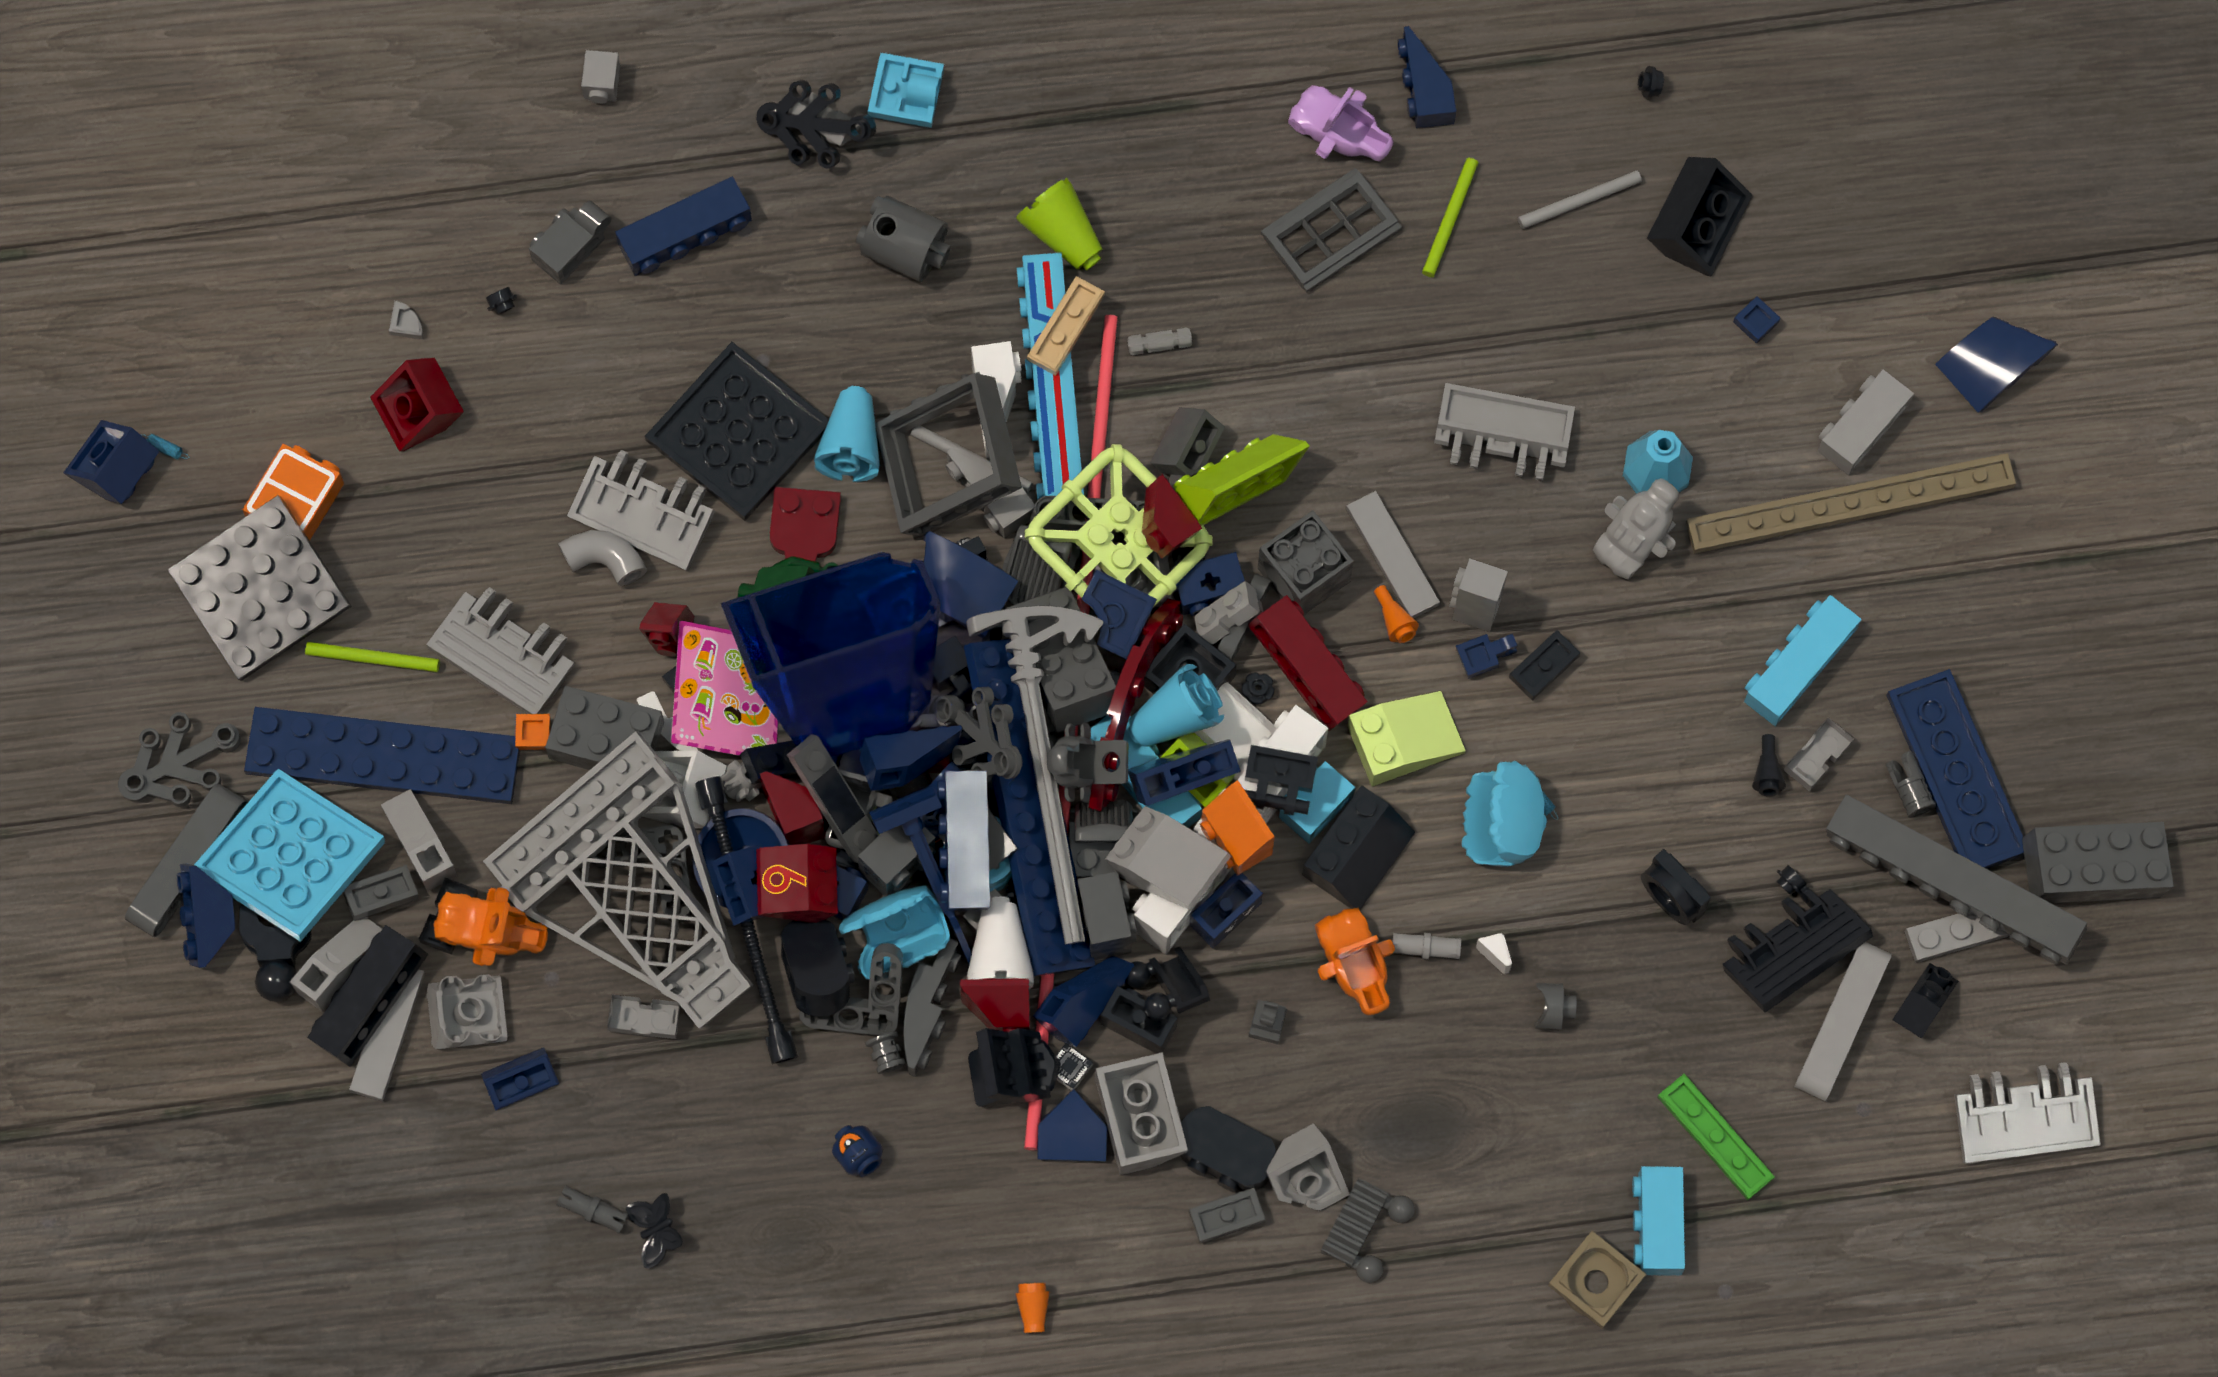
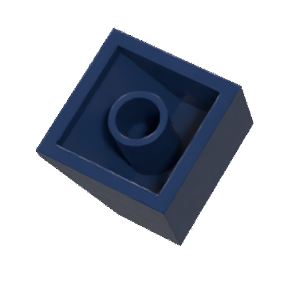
(112, 461)

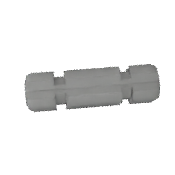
(1159, 341)

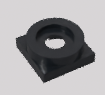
(1675, 889)

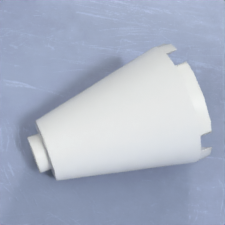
(1000, 945)

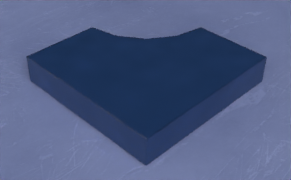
(1121, 610)

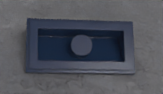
(519, 1078)

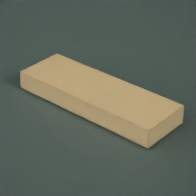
(1065, 325)

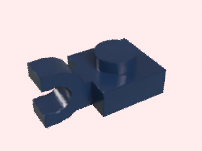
(1481, 655)

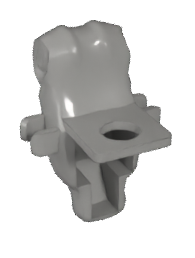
(1638, 529)

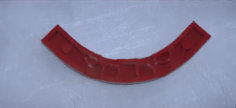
(1158, 631)

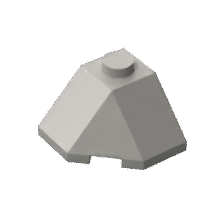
(1307, 1171)

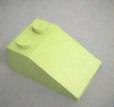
(1404, 736)

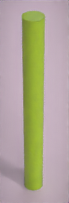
(1450, 217)
(372, 657)

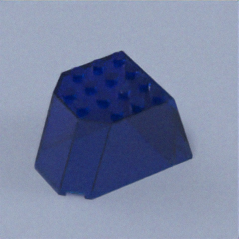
(842, 649)

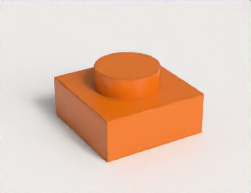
(532, 731)

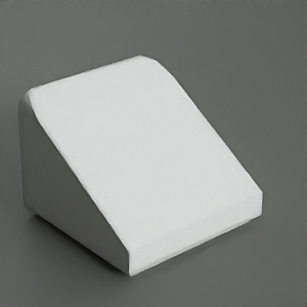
(1496, 951)

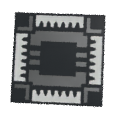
(1073, 1066)

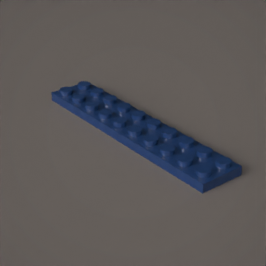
(1023, 822)

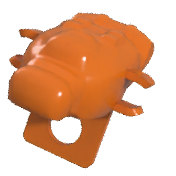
(487, 926)
(1355, 959)

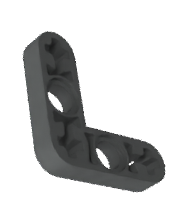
(655, 836)
(875, 1005)

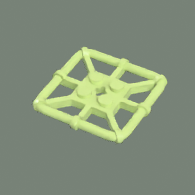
(1096, 534)

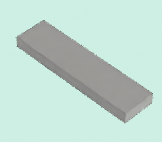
(1392, 555)
(383, 1048)

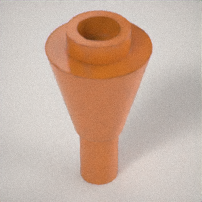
(1399, 624)

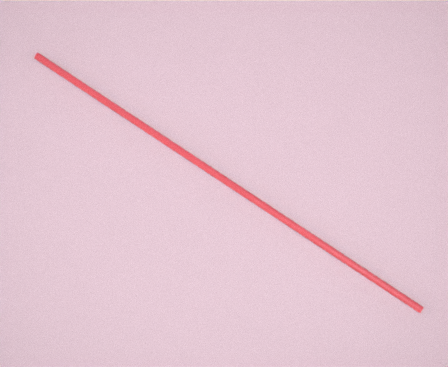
(1094, 491)

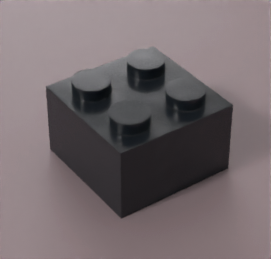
(1184, 649)

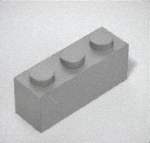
(1864, 421)
(1477, 594)

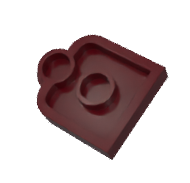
(804, 522)

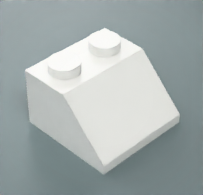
(688, 768)

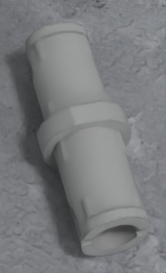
(1426, 945)

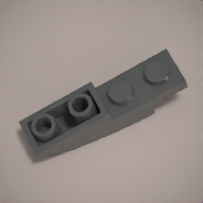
(923, 1018)

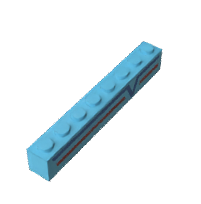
(1052, 395)

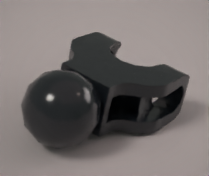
(275, 955)

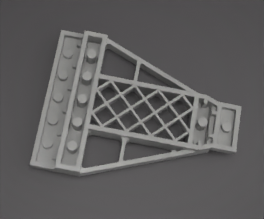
(580, 827)

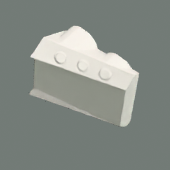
(1241, 724)

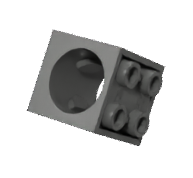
(1305, 562)

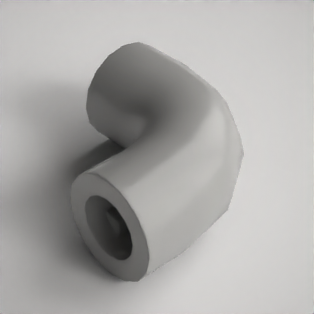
(606, 549)

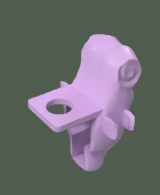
(1339, 124)

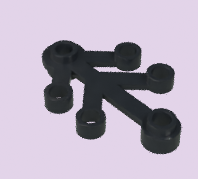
(810, 124)

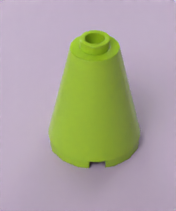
(1063, 225)

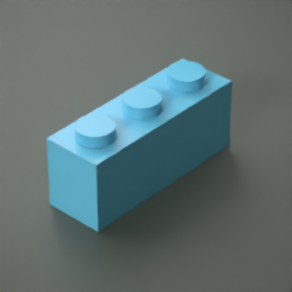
(1659, 1220)

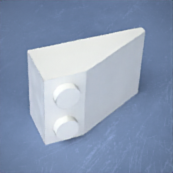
(1003, 364)

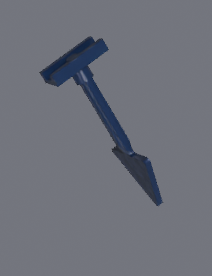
(907, 814)

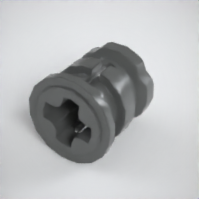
(886, 1052)

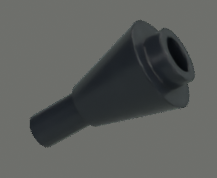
(1768, 776)

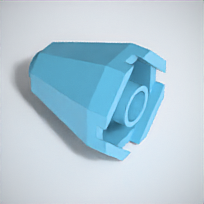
(1656, 457)

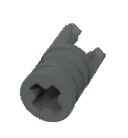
(1911, 790)

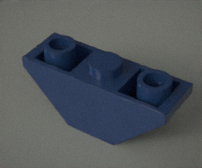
(205, 914)

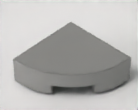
(405, 322)

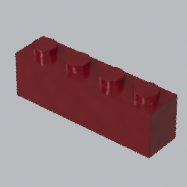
(1308, 662)

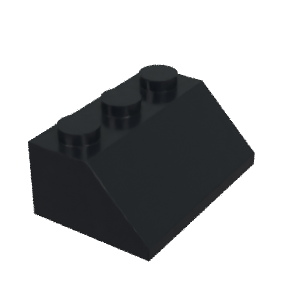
(1700, 215)
(1358, 849)

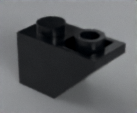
(1925, 1000)

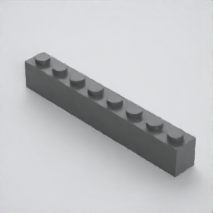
(1956, 879)

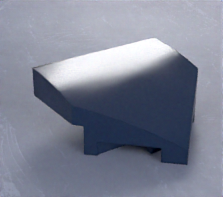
(1072, 1132)

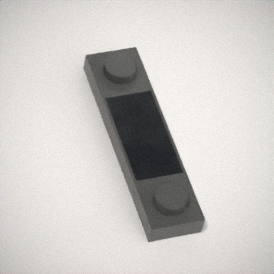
(833, 796)

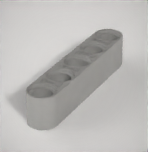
(1843, 1021)

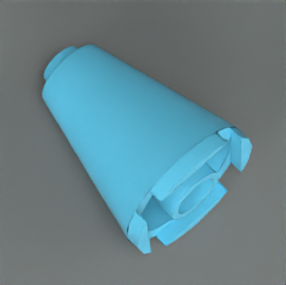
(850, 438)
(1177, 709)

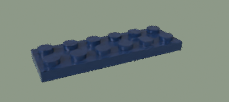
(1957, 770)

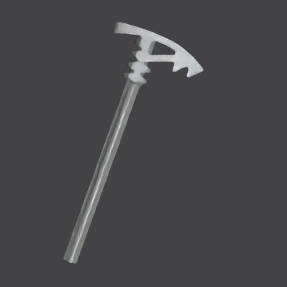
(1028, 677)

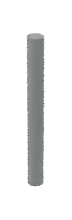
(1579, 199)
(944, 445)

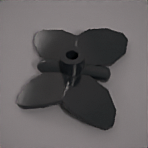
(661, 1235)

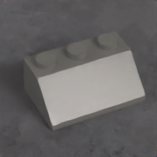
(1140, 1113)

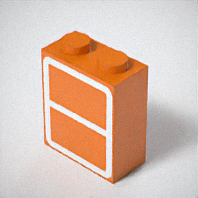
(303, 485)

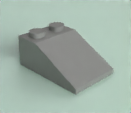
(1166, 858)

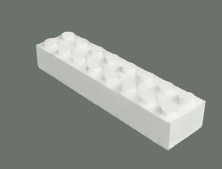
(1164, 921)

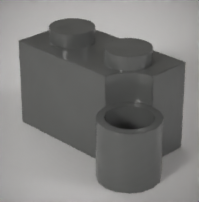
(569, 240)
(1187, 443)

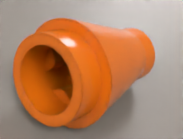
(1033, 1306)

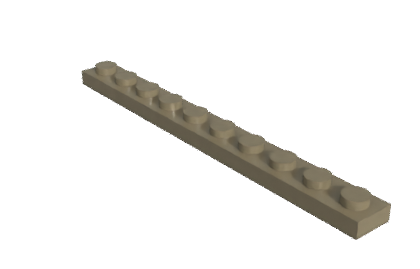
(1850, 503)

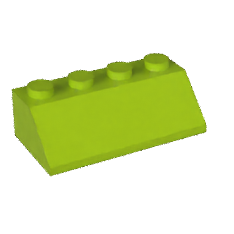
(1240, 476)

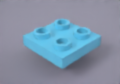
(905, 90)

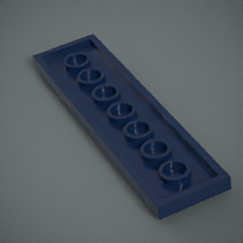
(383, 755)

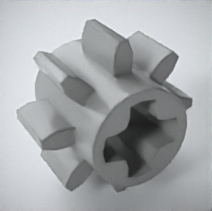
(737, 782)

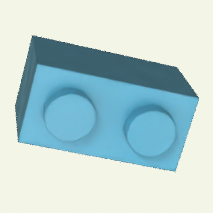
(1327, 798)

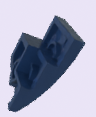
(1992, 360)
(964, 581)

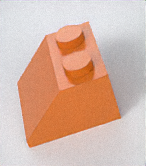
(1237, 828)

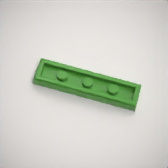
(1716, 1137)

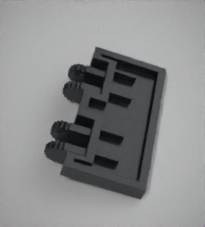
(1795, 955)

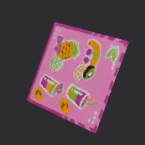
(714, 695)

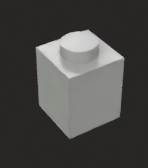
(600, 76)

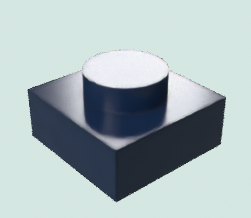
(1756, 319)

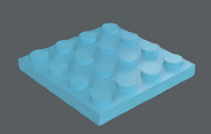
(290, 854)

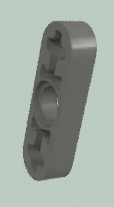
(1232, 642)

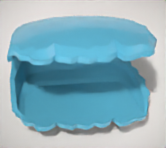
(1504, 815)
(905, 919)

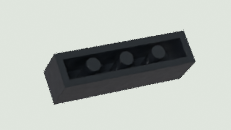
(367, 995)

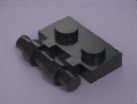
(1283, 770)

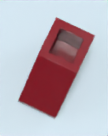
(662, 626)

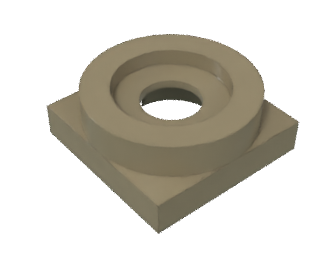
(1596, 1255)

